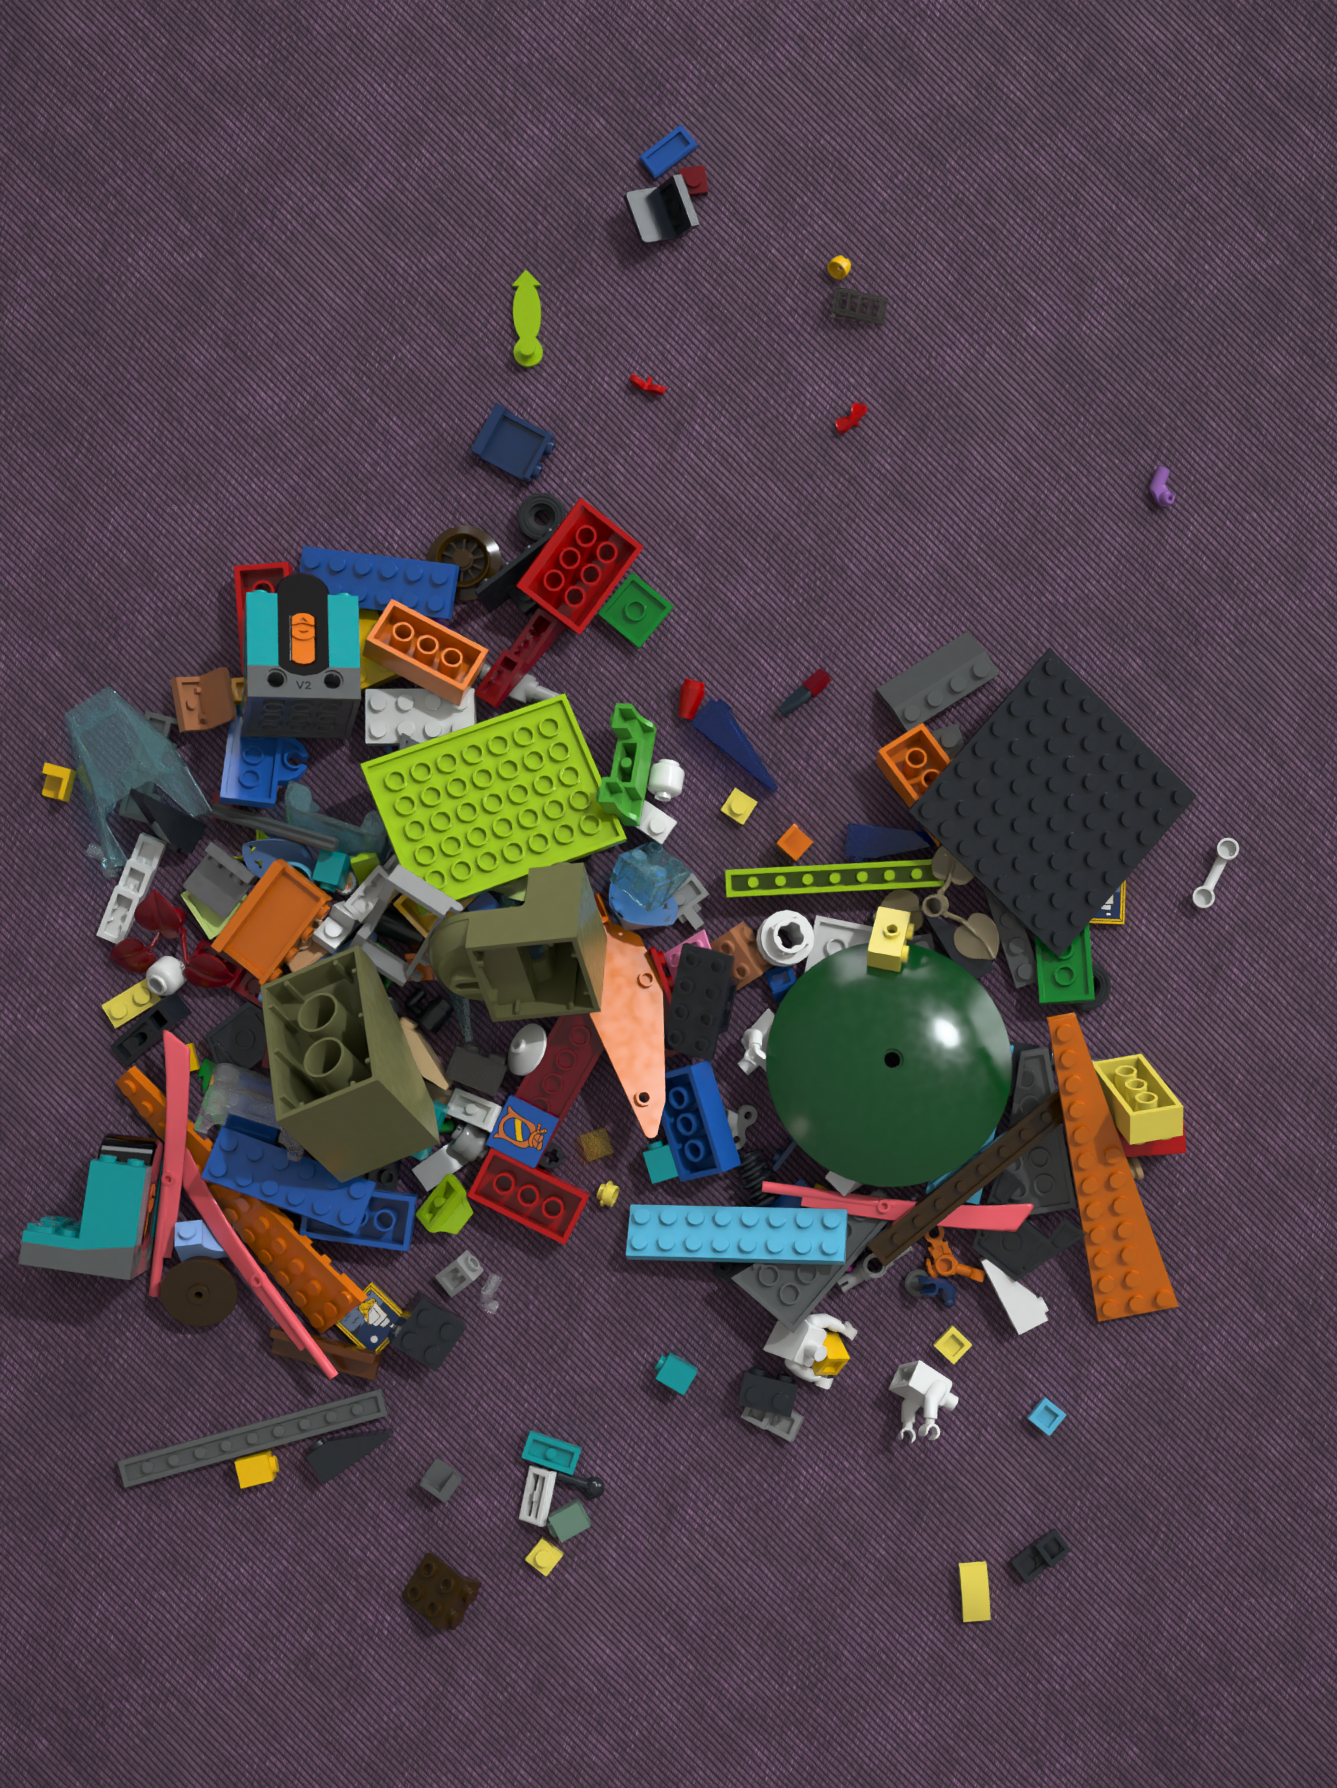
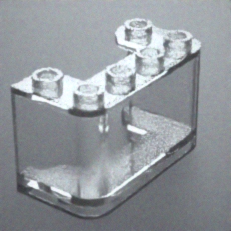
(245, 1095)

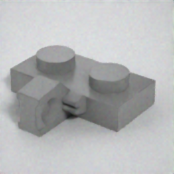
(687, 900)

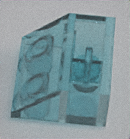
(649, 875)

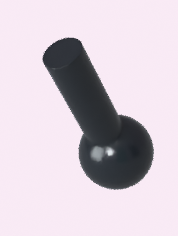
(592, 1487)

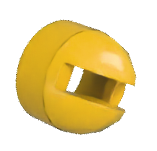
(835, 263)

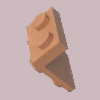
(204, 701)
(742, 945)

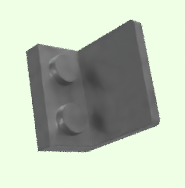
(220, 880)

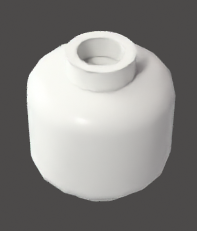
(665, 780)
(165, 976)

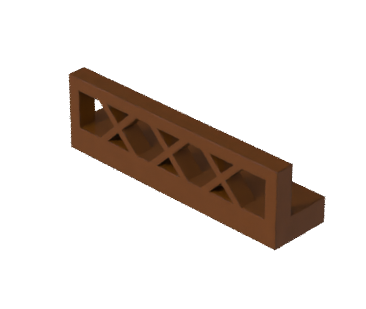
(342, 1355)

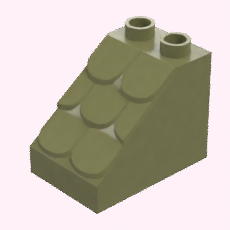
(344, 1067)

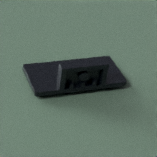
(502, 586)
(700, 1001)

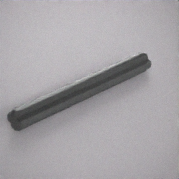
(275, 827)

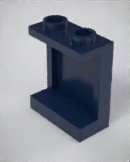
(513, 445)

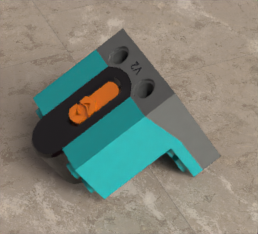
(300, 661)
(117, 1215)

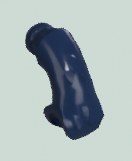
(934, 1285)

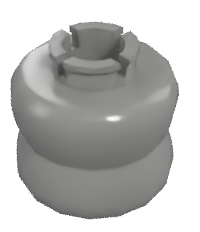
(470, 1141)

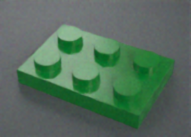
(1066, 977)

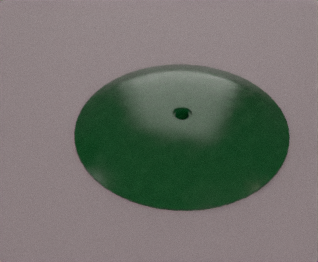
(877, 1119)

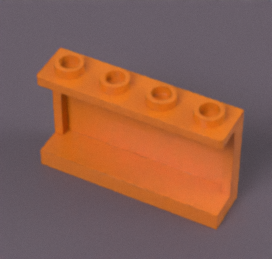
(273, 921)

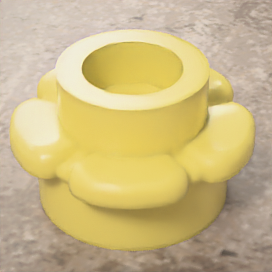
(608, 1194)

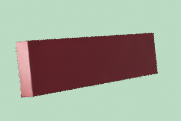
(516, 663)
(243, 980)

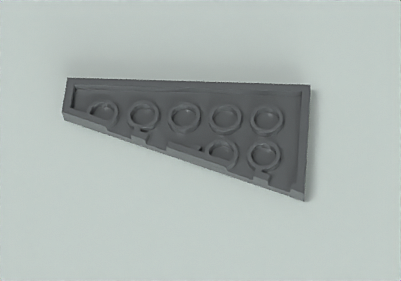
(1044, 1166)
(796, 1289)

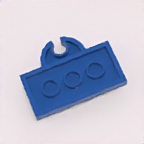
(258, 766)

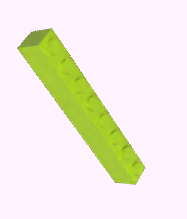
(830, 878)

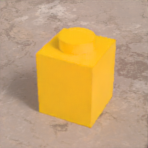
(256, 1468)

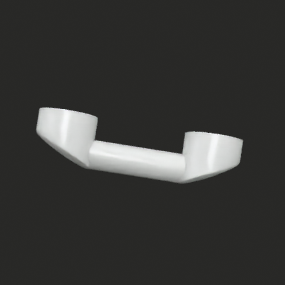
(1226, 850)

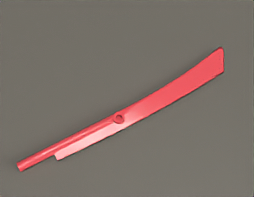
(177, 1098)
(966, 1216)
(247, 1266)

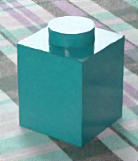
(332, 870)
(660, 1162)
(675, 1372)

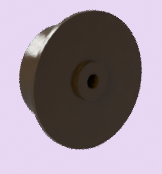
(473, 553)
(199, 1291)

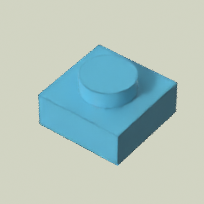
(1046, 1416)

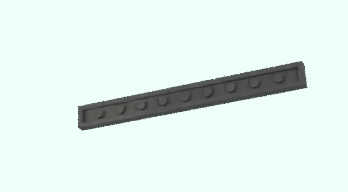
(1010, 930)
(252, 1437)

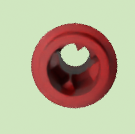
(690, 697)

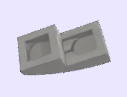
(435, 1167)
(778, 1424)

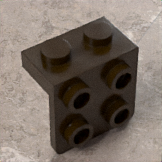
(440, 1592)

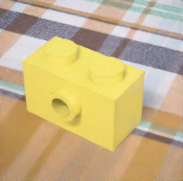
(889, 938)

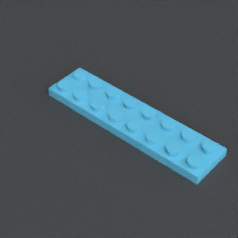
(737, 1234)

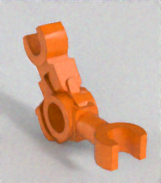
(944, 1261)

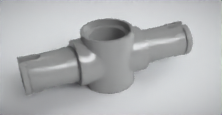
(526, 689)
(861, 1272)

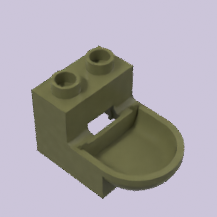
(488, 958)

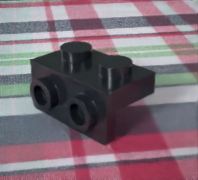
(768, 1392)

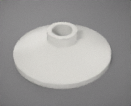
(527, 1049)

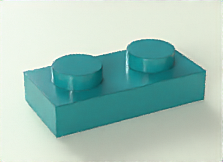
(551, 1452)

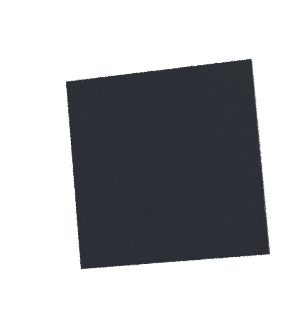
(1052, 802)

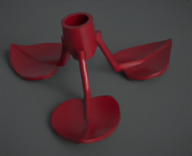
(158, 914)

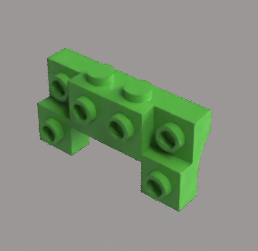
(626, 787)

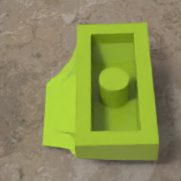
(446, 1207)

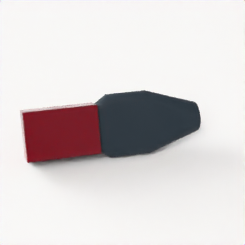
(811, 687)

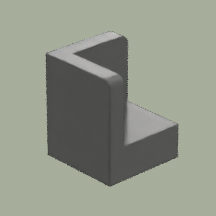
(441, 1480)

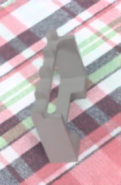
(424, 895)

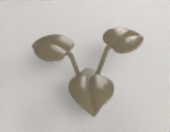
(976, 937)

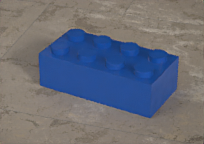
(697, 1123)
(386, 1223)

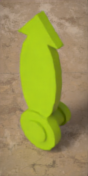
(527, 321)

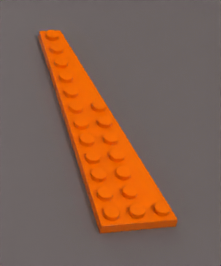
(270, 1234)
(1119, 1241)

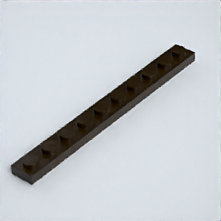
(968, 1180)

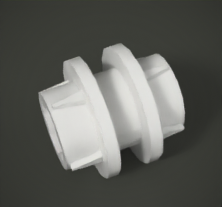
(799, 932)

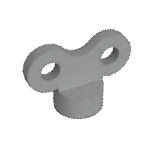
(739, 1124)

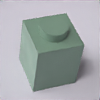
(568, 1520)

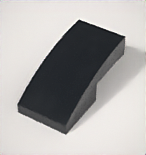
(1039, 1555)

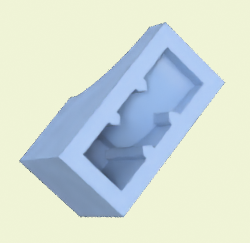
(196, 1239)

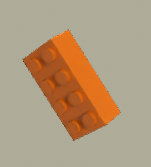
(425, 652)
(912, 764)

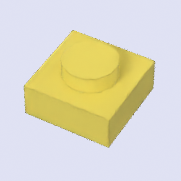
(738, 806)
(952, 1344)
(544, 1556)

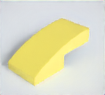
(974, 1591)

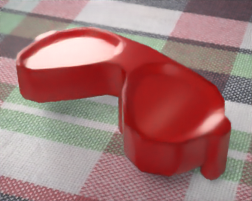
(647, 387)
(845, 423)

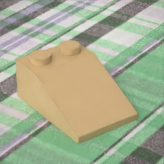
(424, 1055)

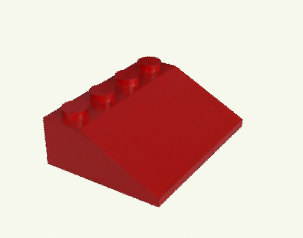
(579, 566)

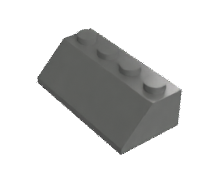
(937, 682)

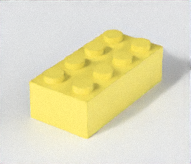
(1139, 1100)

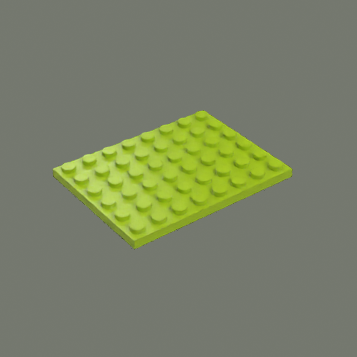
(493, 801)

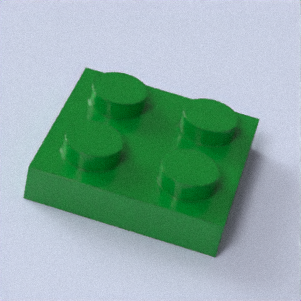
(635, 610)

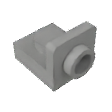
(459, 1273)

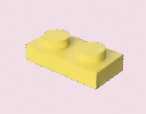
(130, 1004)

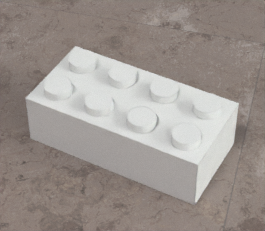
(414, 713)

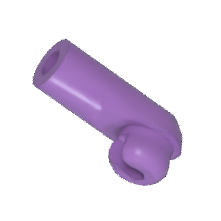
(1158, 488)

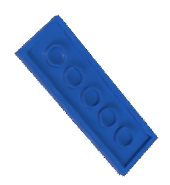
(378, 579)
(300, 1188)

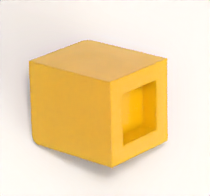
(58, 782)
(835, 1358)

